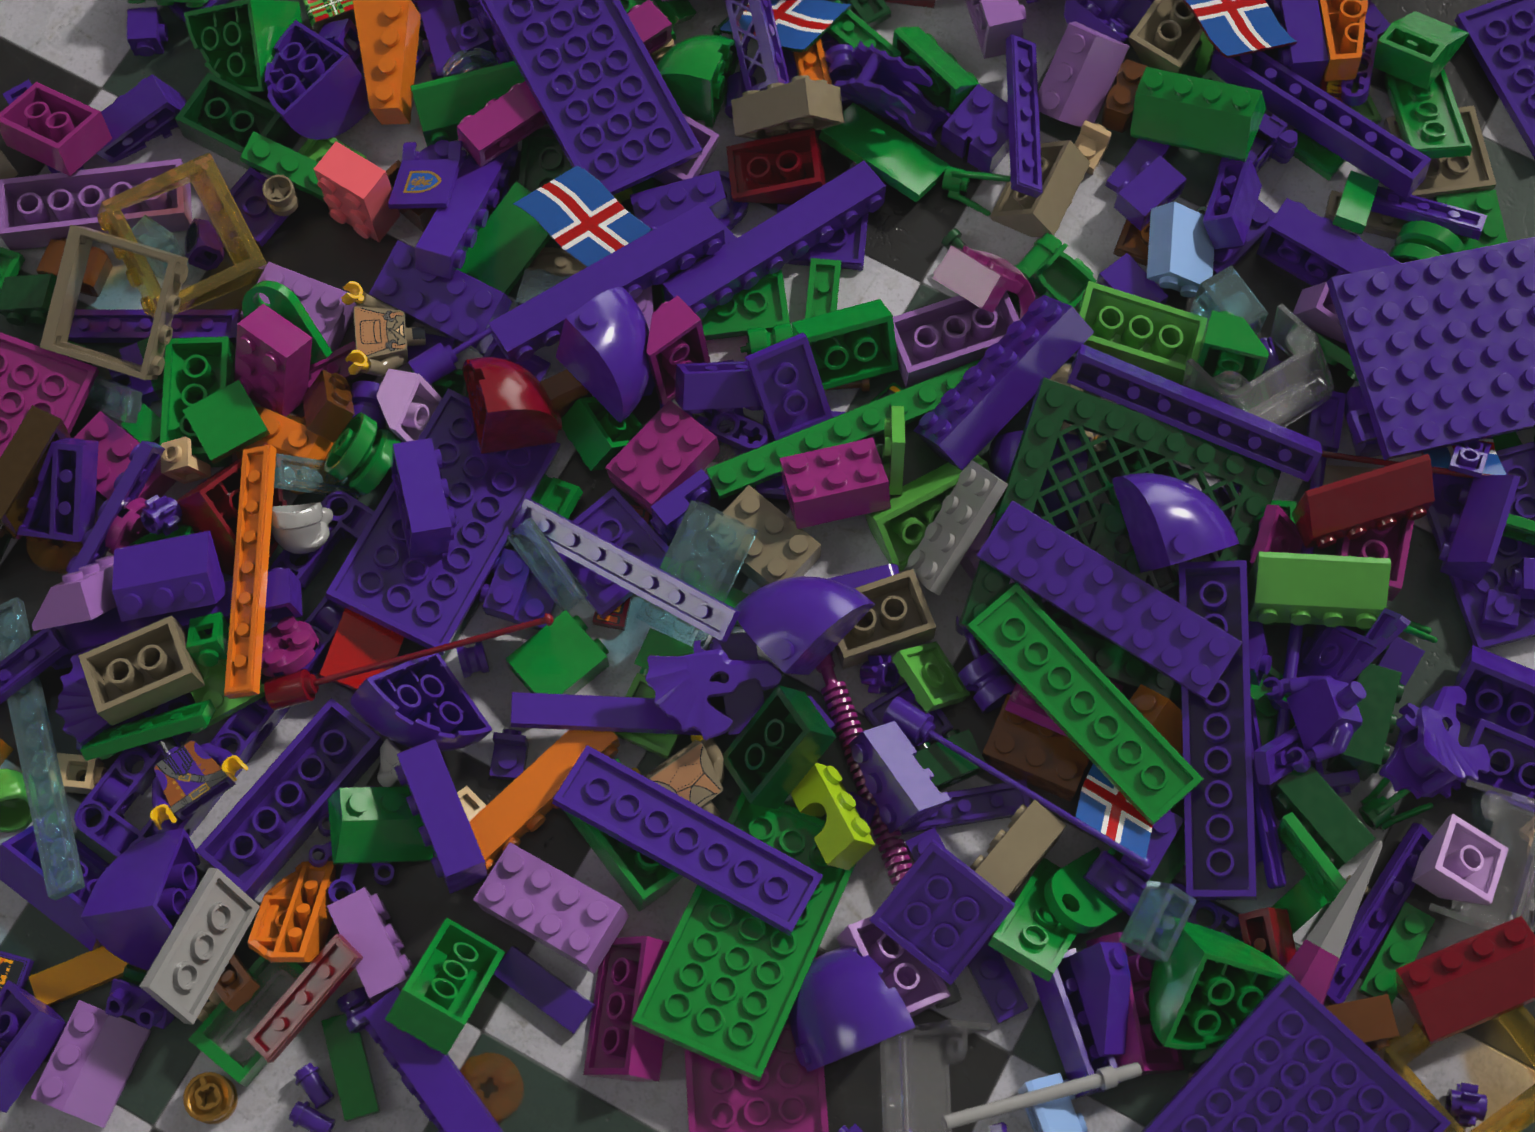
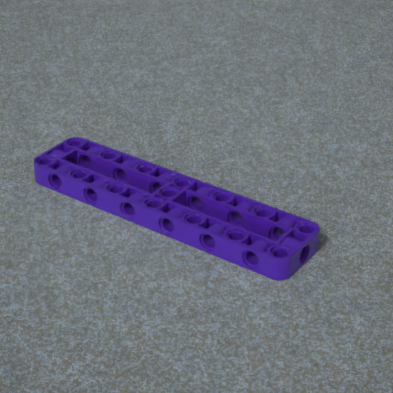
(245, 727)

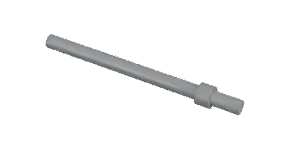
(1104, 1078)

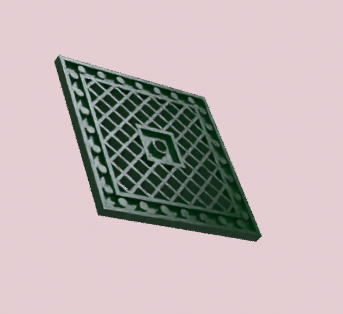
(1059, 404)

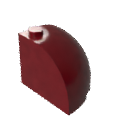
(508, 405)
(215, 508)

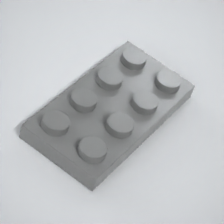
(955, 526)
(200, 946)

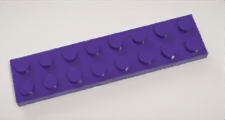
(1109, 600)
(687, 839)

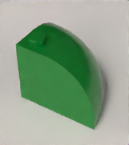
(242, 27)
(698, 74)
(1207, 987)

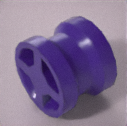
(841, 62)
(473, 659)

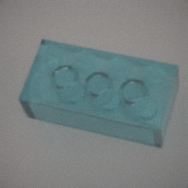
(705, 555)

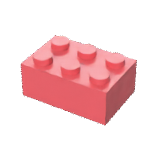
(356, 192)

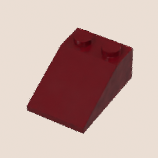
(776, 168)

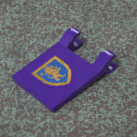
(426, 181)

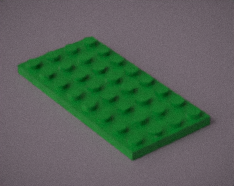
(730, 974)

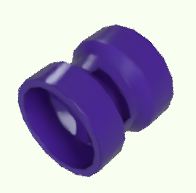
(353, 1006)

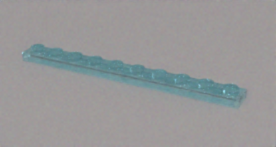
(40, 766)

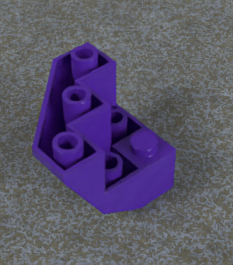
(1108, 17)

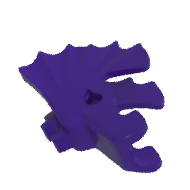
(894, 95)
(685, 685)
(78, 707)
(1427, 753)

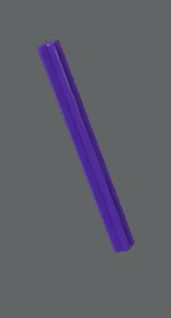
(1266, 820)

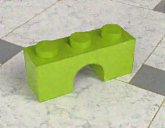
(845, 834)

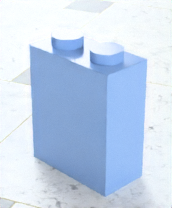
(1179, 249)

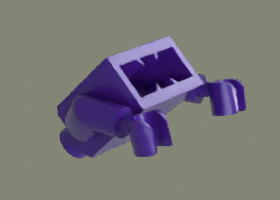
(1323, 714)

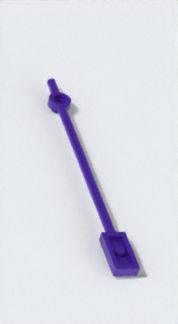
(1326, 427)

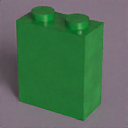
(559, 658)

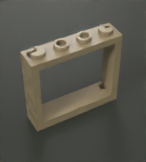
(67, 294)

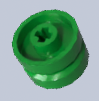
(1424, 240)
(361, 454)

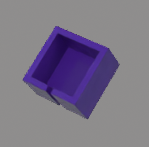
(985, 123)

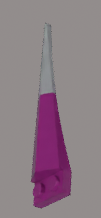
(1320, 952)

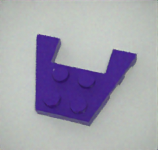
(1346, 653)

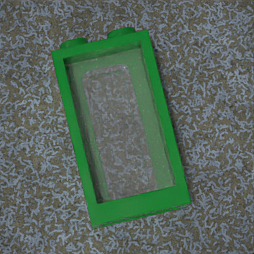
(225, 1031)

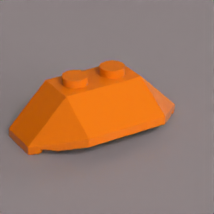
(290, 438)
(294, 916)

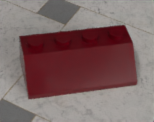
(1365, 502)
(1470, 980)

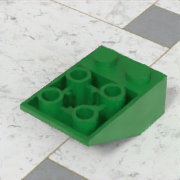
(1417, 48)

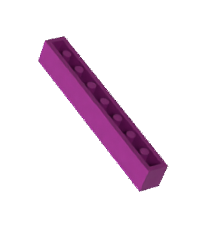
(518, 115)

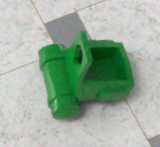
(1055, 272)

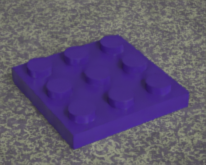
(620, 524)
(942, 912)

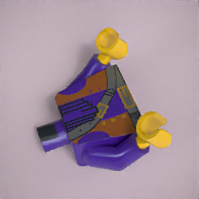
(190, 778)

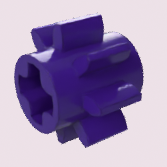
(161, 515)
(879, 674)
(1466, 1104)

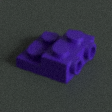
(670, 509)
(515, 592)

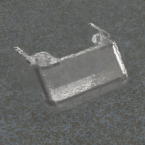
(1281, 392)
(1515, 891)
(918, 1075)

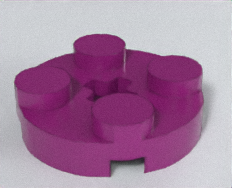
(127, 529)
(288, 633)

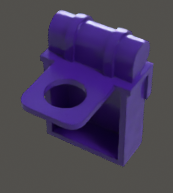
(1279, 141)

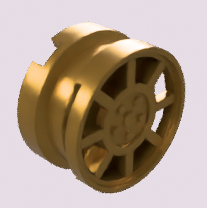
(210, 1098)

